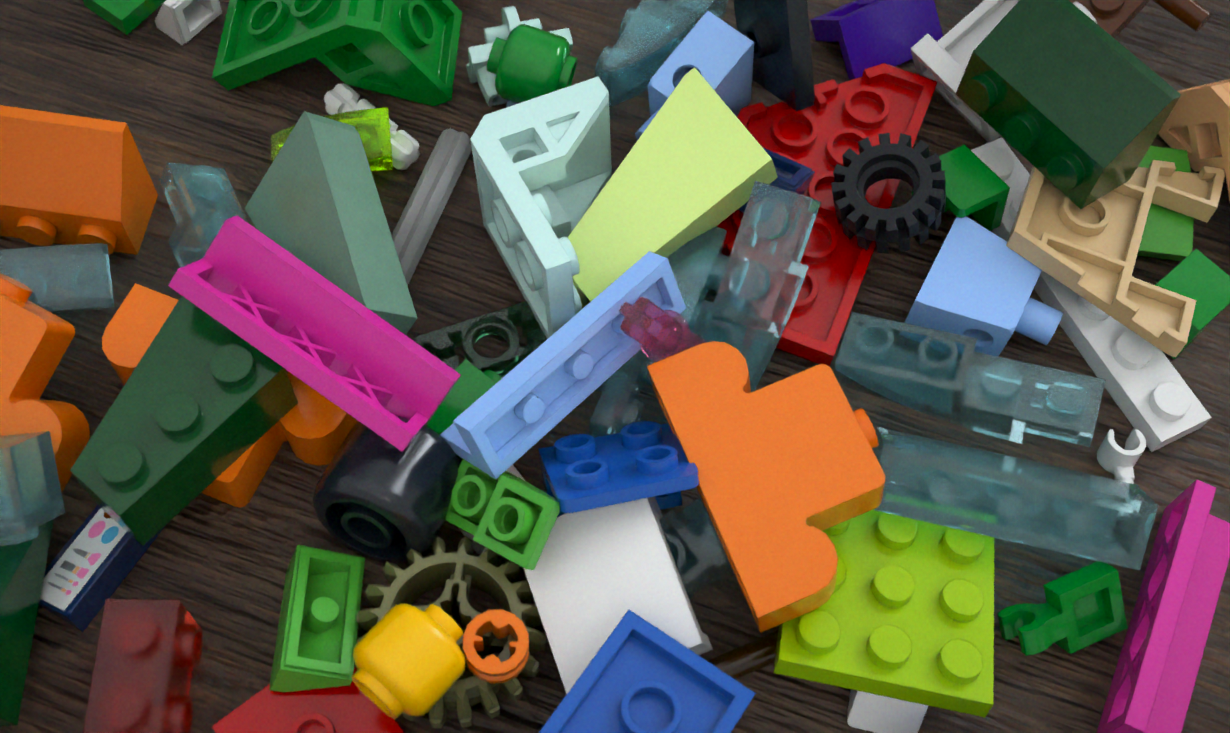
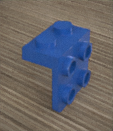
(617, 468)

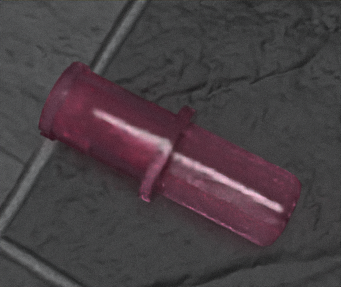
(657, 330)

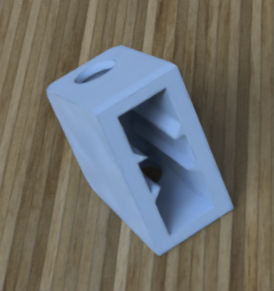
(719, 56)
(982, 291)

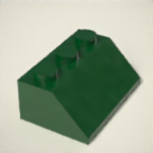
(1067, 97)

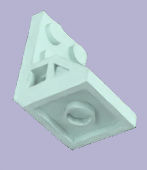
(535, 181)

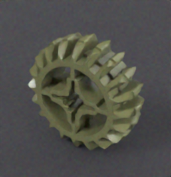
(457, 574)

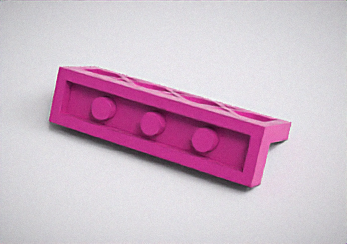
(317, 332)
(1170, 619)

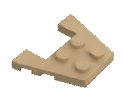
(1098, 245)

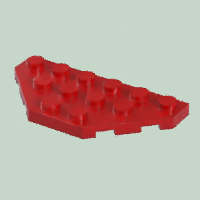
(817, 137)

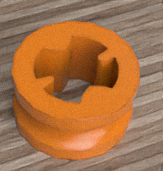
(501, 624)

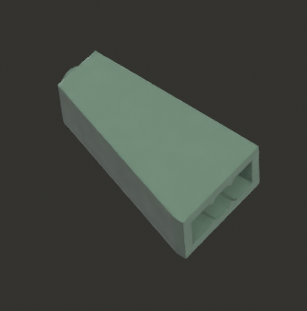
(329, 215)

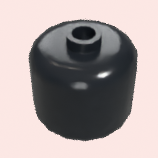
(387, 498)

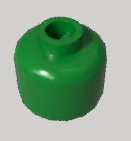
(530, 64)

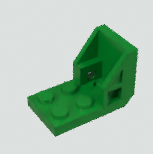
(368, 44)

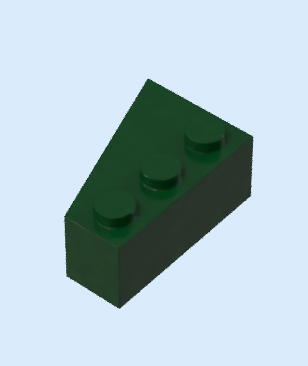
(180, 421)

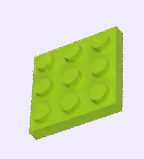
(903, 617)

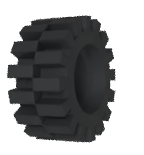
(889, 162)

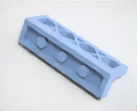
(559, 372)

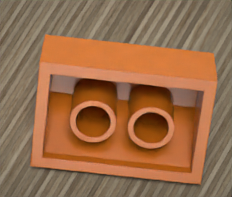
(72, 181)

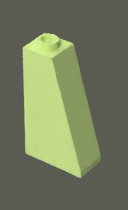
(673, 185)

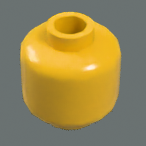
(409, 659)

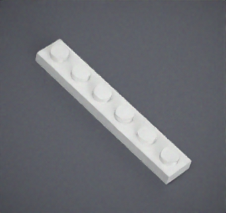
(1134, 370)

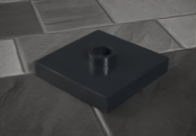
(780, 48)

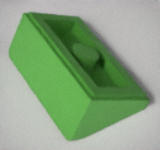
(317, 621)

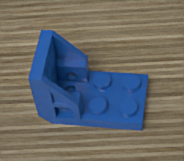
(649, 685)

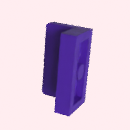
(877, 31)

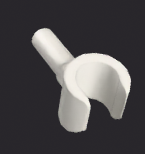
(1120, 460)

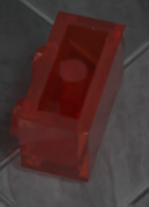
(144, 668)

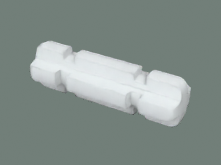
(403, 145)

